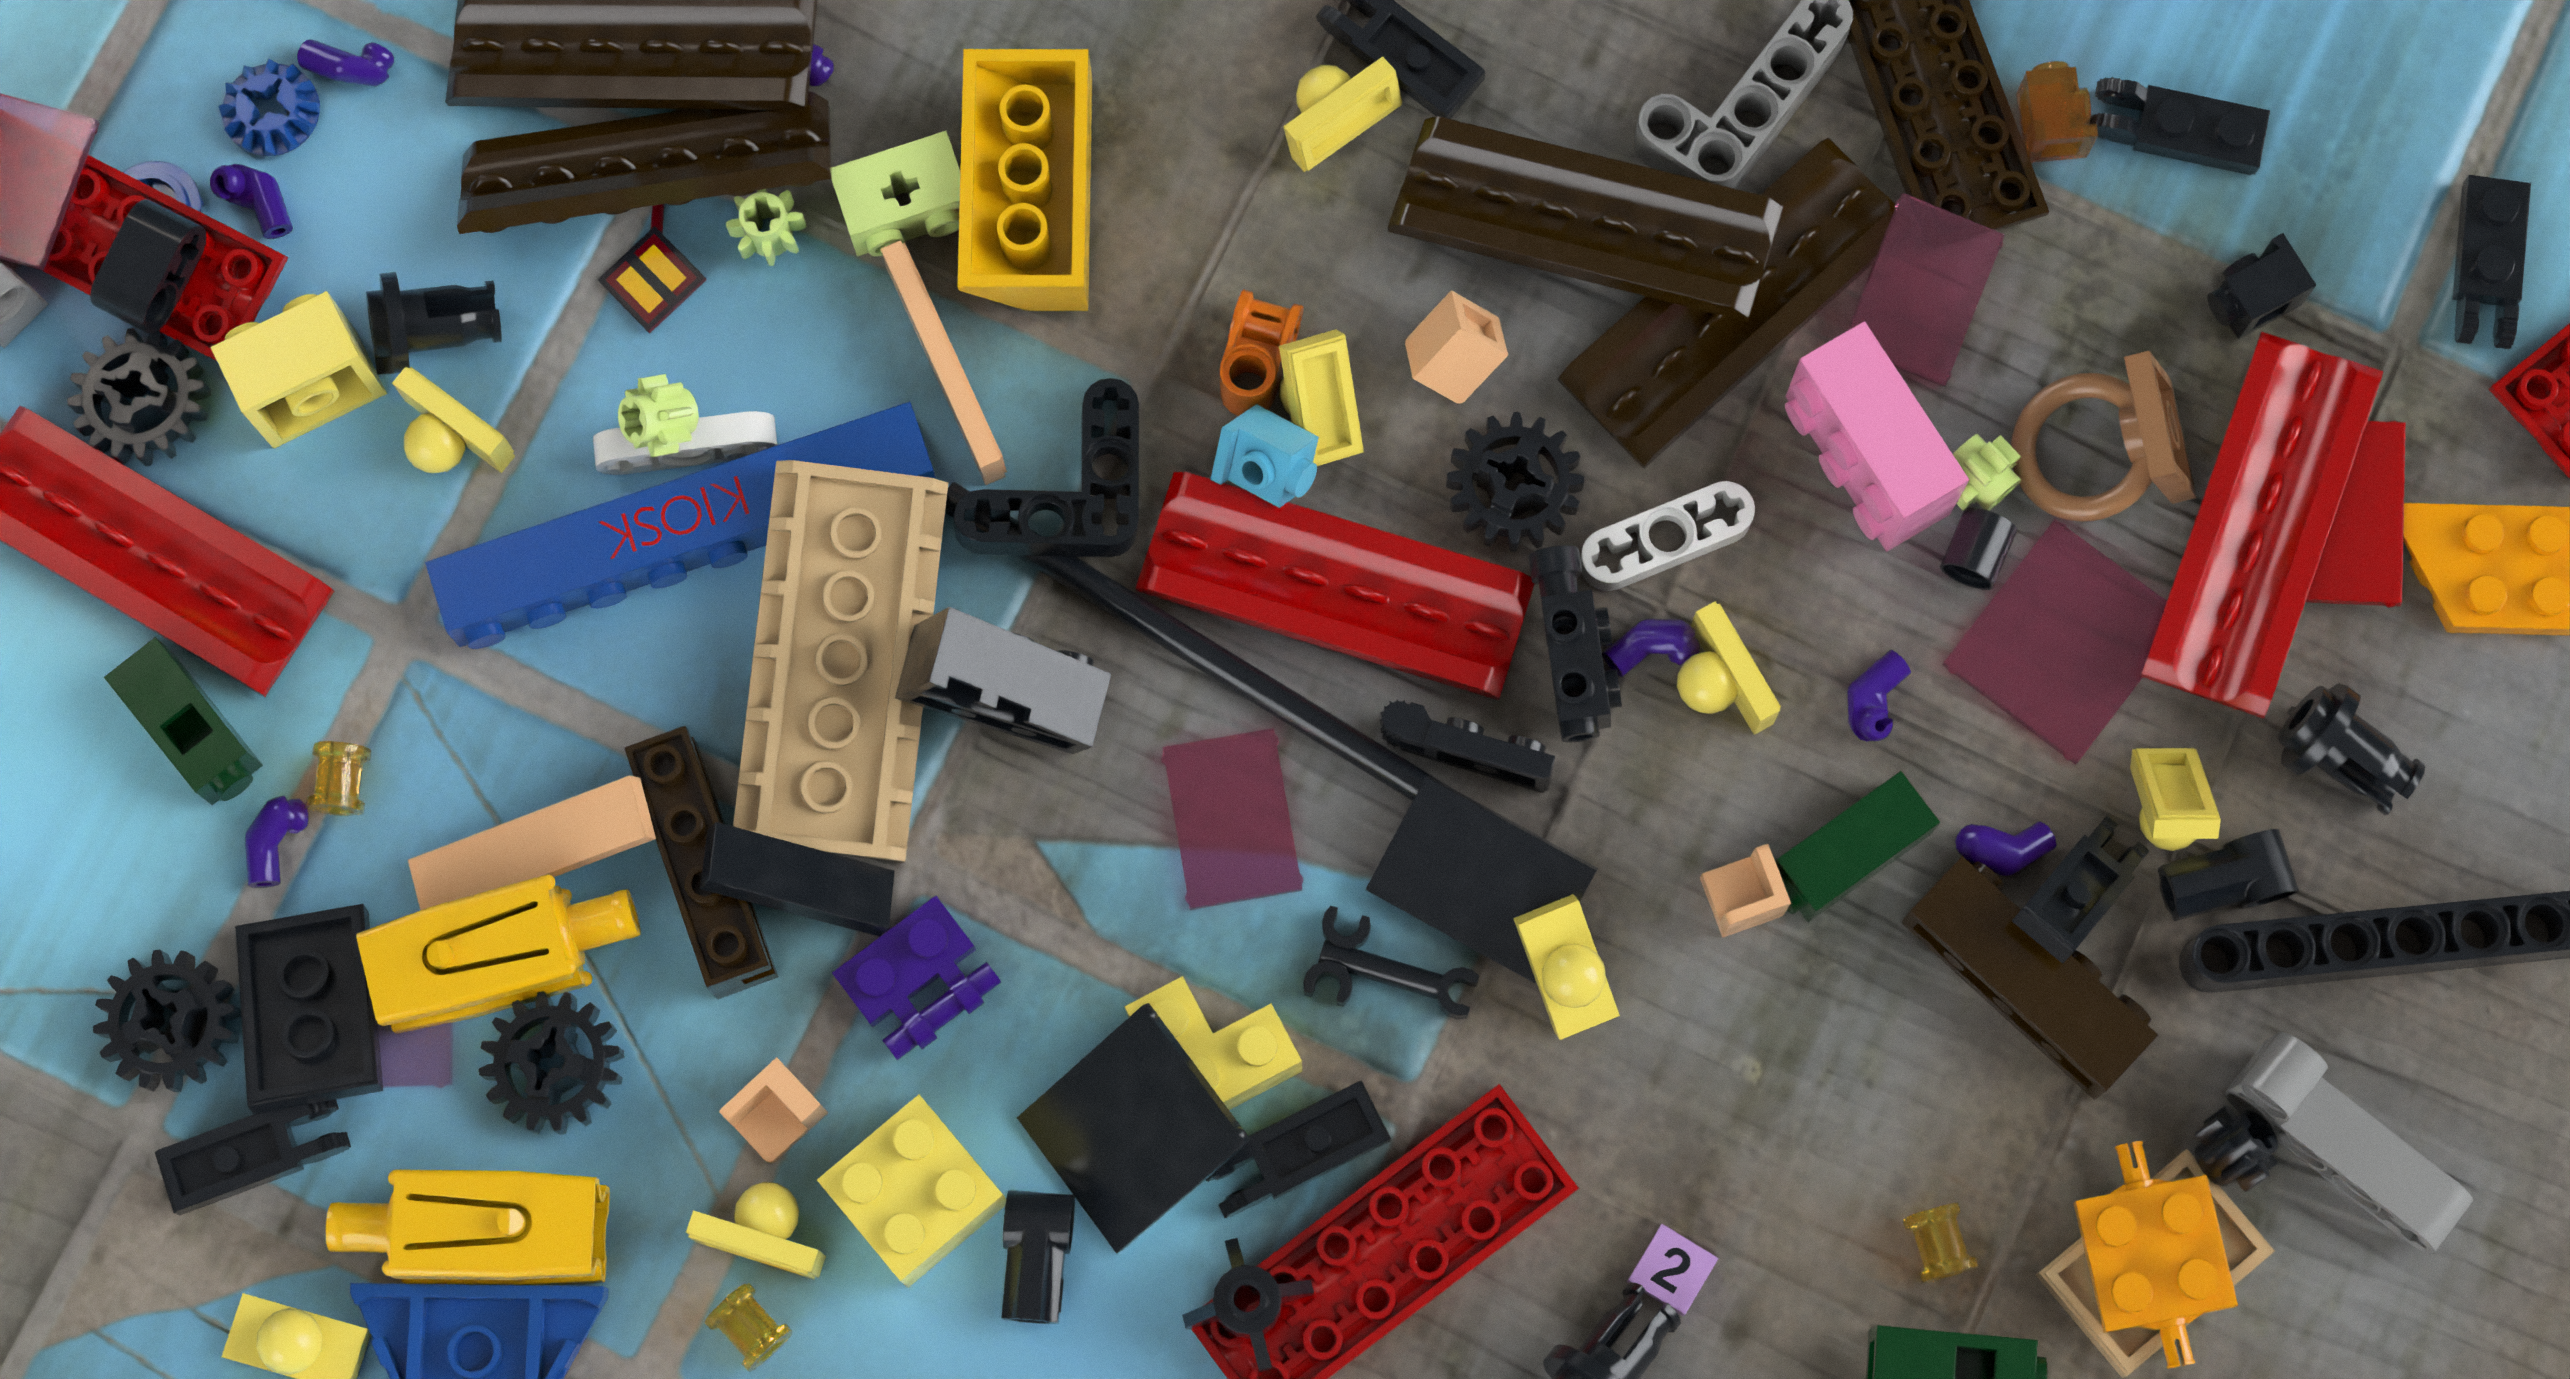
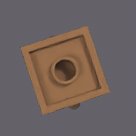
(2149, 432)

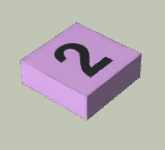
(1673, 1269)

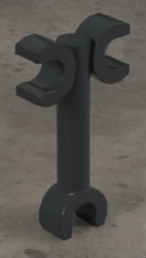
(1342, 956)

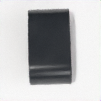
(148, 266)

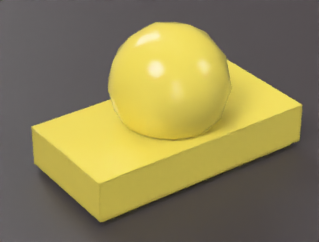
(1339, 109)
(1321, 394)
(445, 428)
(1725, 673)
(2173, 797)
(1566, 966)
(763, 1222)
(294, 1341)

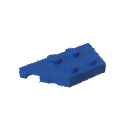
(477, 1328)

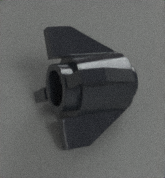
(1252, 1323)

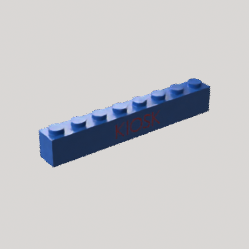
(649, 533)

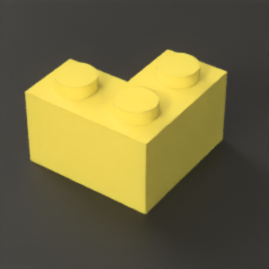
(1235, 1060)

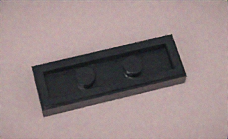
(797, 879)

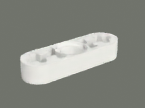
(713, 441)
(1716, 535)

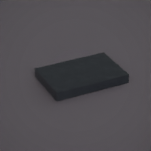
(1474, 873)
(306, 1010)

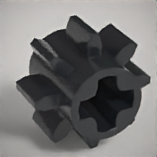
(2236, 1148)

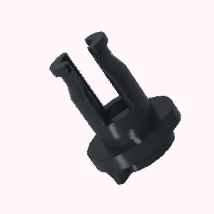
(427, 320)
(2345, 746)
(1595, 1356)

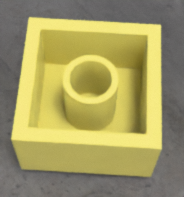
(298, 368)
(912, 1191)

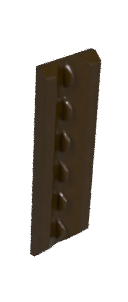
(633, 54)
(1944, 110)
(640, 164)
(1587, 217)
(1675, 362)

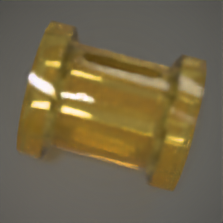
(338, 778)
(1940, 1243)
(748, 1326)

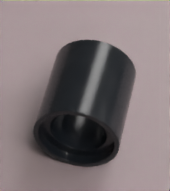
(1978, 548)

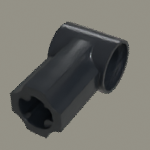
(2244, 872)
(1037, 1238)

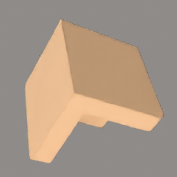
(1456, 347)
(1746, 892)
(773, 1111)

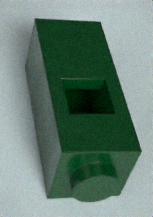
(184, 722)
(1855, 846)
(1950, 1355)

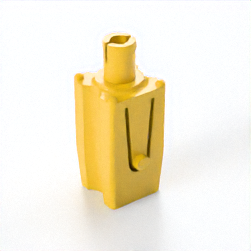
(487, 952)
(481, 1228)

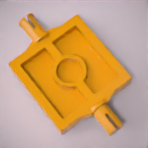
(2155, 1254)

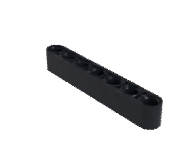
(2375, 942)

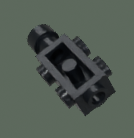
(1577, 656)

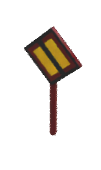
(652, 276)

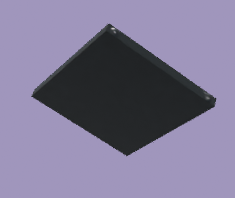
(1133, 1128)

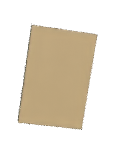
(2071, 1284)

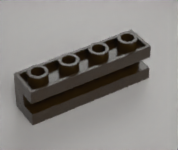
(682, 809)
(2049, 1002)

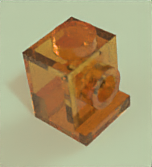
(2055, 114)

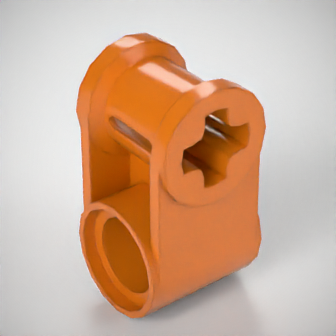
(1254, 348)

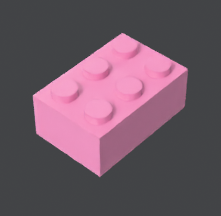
(1874, 437)

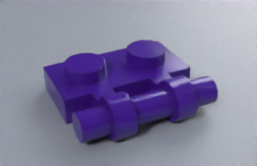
(906, 962)

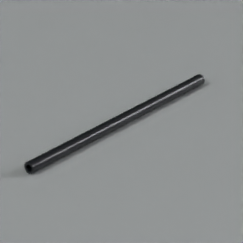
(1217, 662)

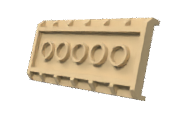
(838, 603)

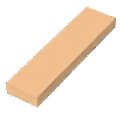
(944, 362)
(537, 844)

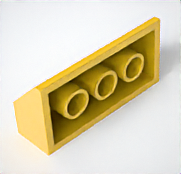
(1026, 177)

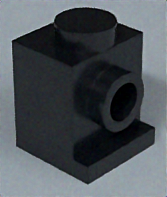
(2261, 288)

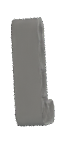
(1756, 91)
(2348, 1143)

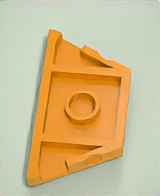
(2493, 566)

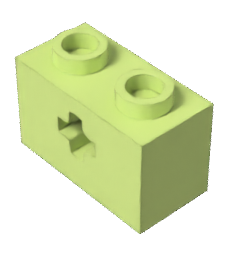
(870, 185)

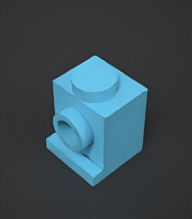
(1266, 456)

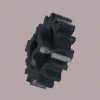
(149, 421)
(1535, 494)
(191, 1011)
(546, 1088)

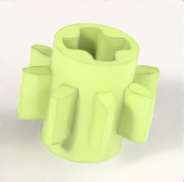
(750, 221)
(658, 415)
(1988, 471)

